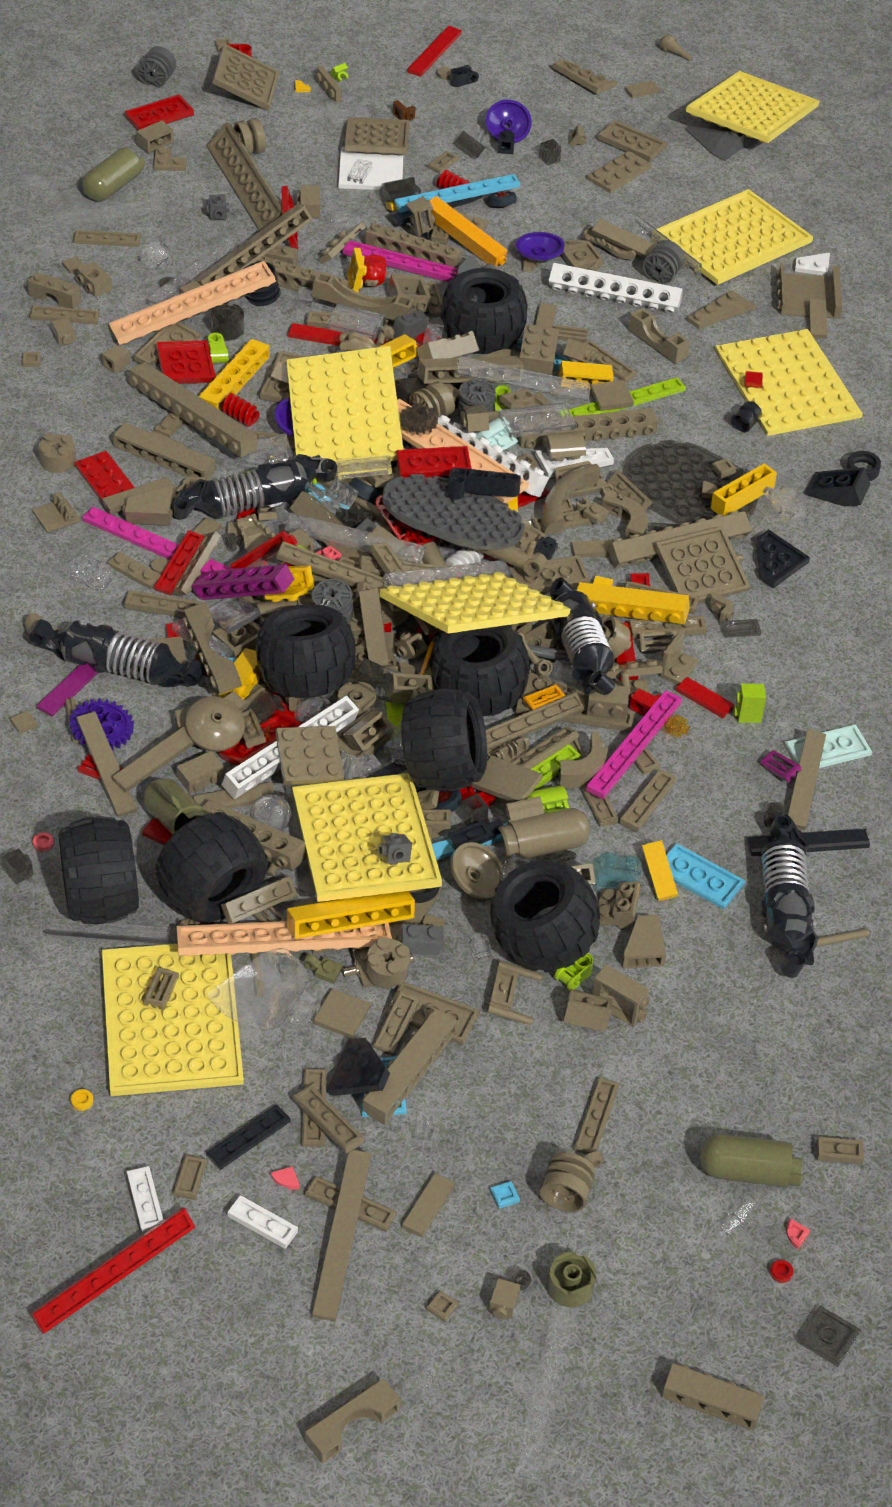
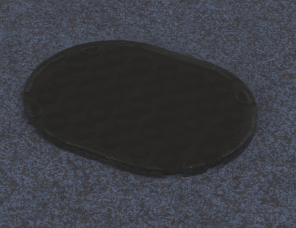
(673, 479)

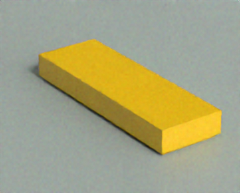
(660, 870)

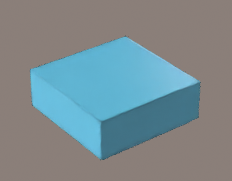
(505, 1194)

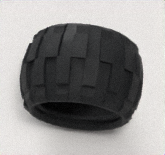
(496, 316)
(305, 650)
(484, 662)
(444, 740)
(210, 865)
(98, 870)
(559, 935)

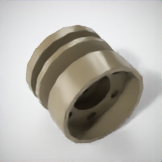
(436, 396)
(568, 1180)

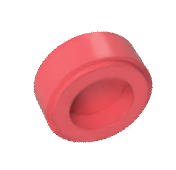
(43, 842)

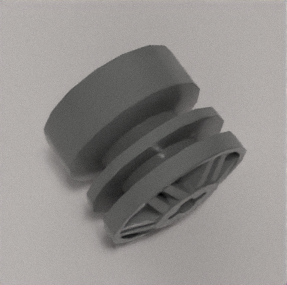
(156, 66)
(664, 261)
(476, 393)
(336, 595)

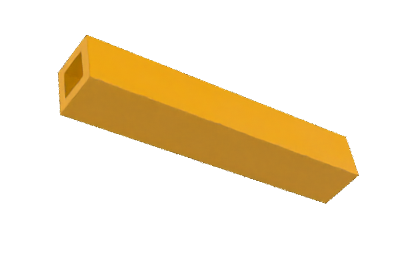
(467, 233)

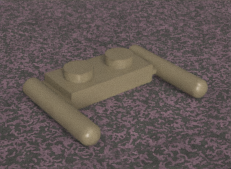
(168, 427)
(504, 989)

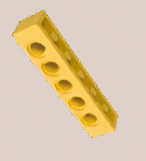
(236, 373)

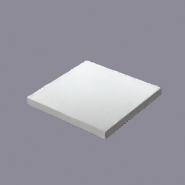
(384, 169)

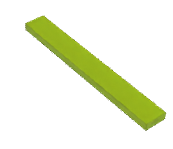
(639, 396)

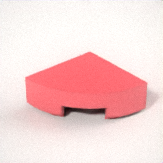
(286, 1178)
(796, 1233)

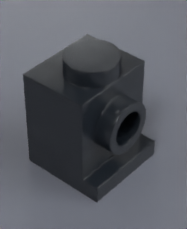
(506, 139)

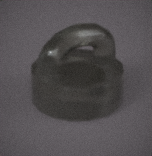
(231, 541)

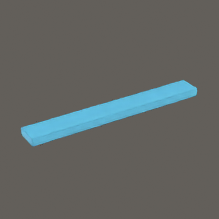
(463, 191)

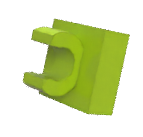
(338, 71)

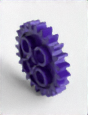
(116, 727)

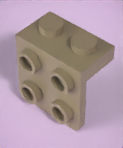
(609, 705)

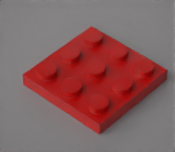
(186, 361)

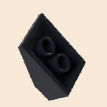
(840, 486)

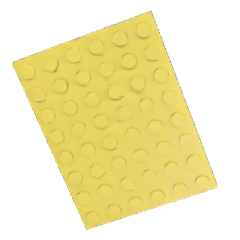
(752, 106)
(735, 235)
(797, 385)
(345, 404)
(474, 602)
(343, 831)
(173, 1047)

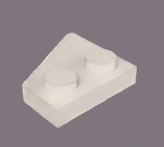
(813, 264)

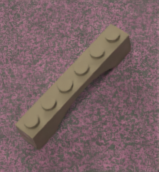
(330, 289)
(222, 669)

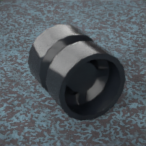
(746, 416)

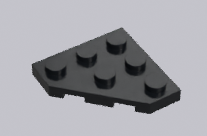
(777, 558)
(358, 1070)

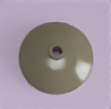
(213, 733)
(476, 870)

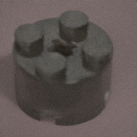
(227, 321)

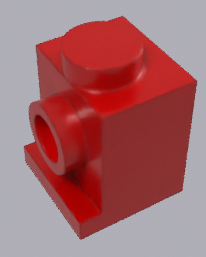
(642, 701)

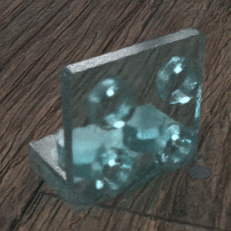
(618, 869)

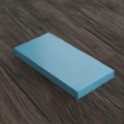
(703, 876)

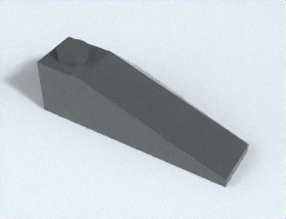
(718, 140)

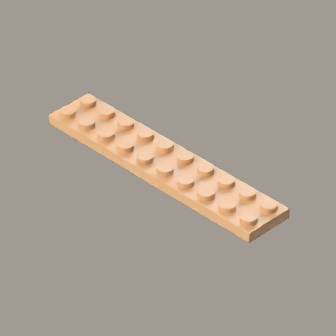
(192, 302)
(444, 438)
(269, 936)

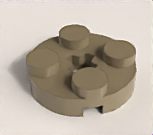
(362, 690)

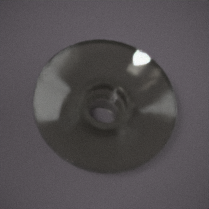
(562, 856)

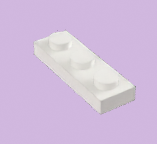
(144, 1198)
(262, 1222)

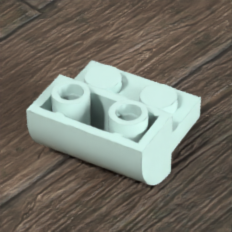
(497, 435)

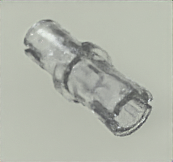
(736, 1218)

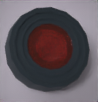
(502, 198)
(448, 800)

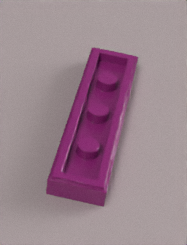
(67, 688)

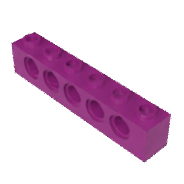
(243, 582)

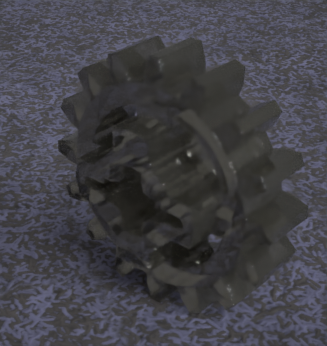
(418, 419)
(352, 517)

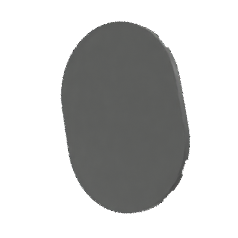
(471, 522)

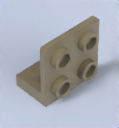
(675, 663)

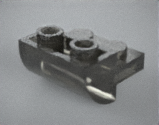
(399, 189)

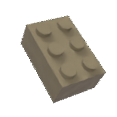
(539, 349)

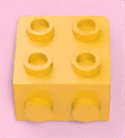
(300, 586)

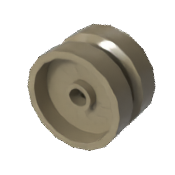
(251, 135)

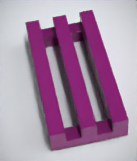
(788, 772)

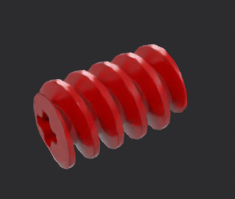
(449, 179)
(240, 410)

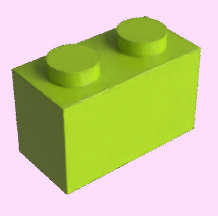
(750, 703)

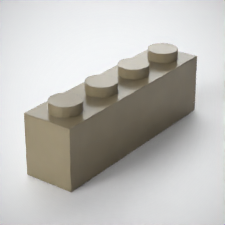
(713, 1396)

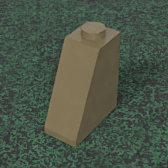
(151, 507)
(645, 944)

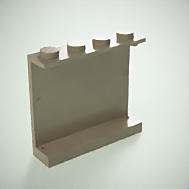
(797, 289)

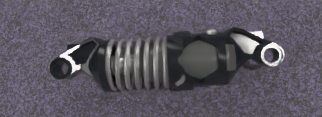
(263, 487)
(583, 638)
(112, 651)
(787, 898)

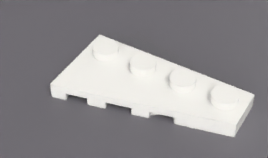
(598, 456)

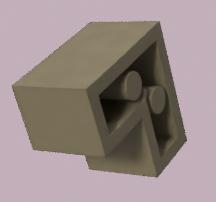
(408, 686)

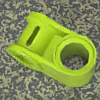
(217, 348)
(501, 389)
(575, 974)

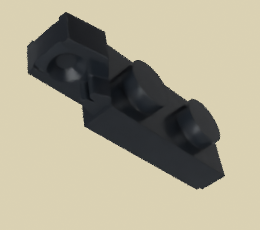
(477, 833)

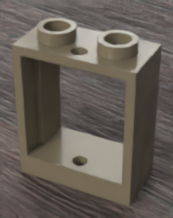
(411, 284)
(612, 979)

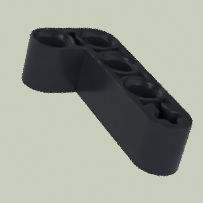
(482, 482)

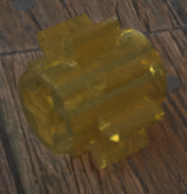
(678, 725)

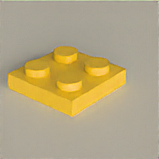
(356, 270)

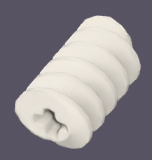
(464, 557)

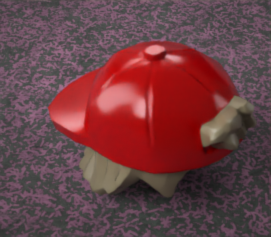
(376, 270)

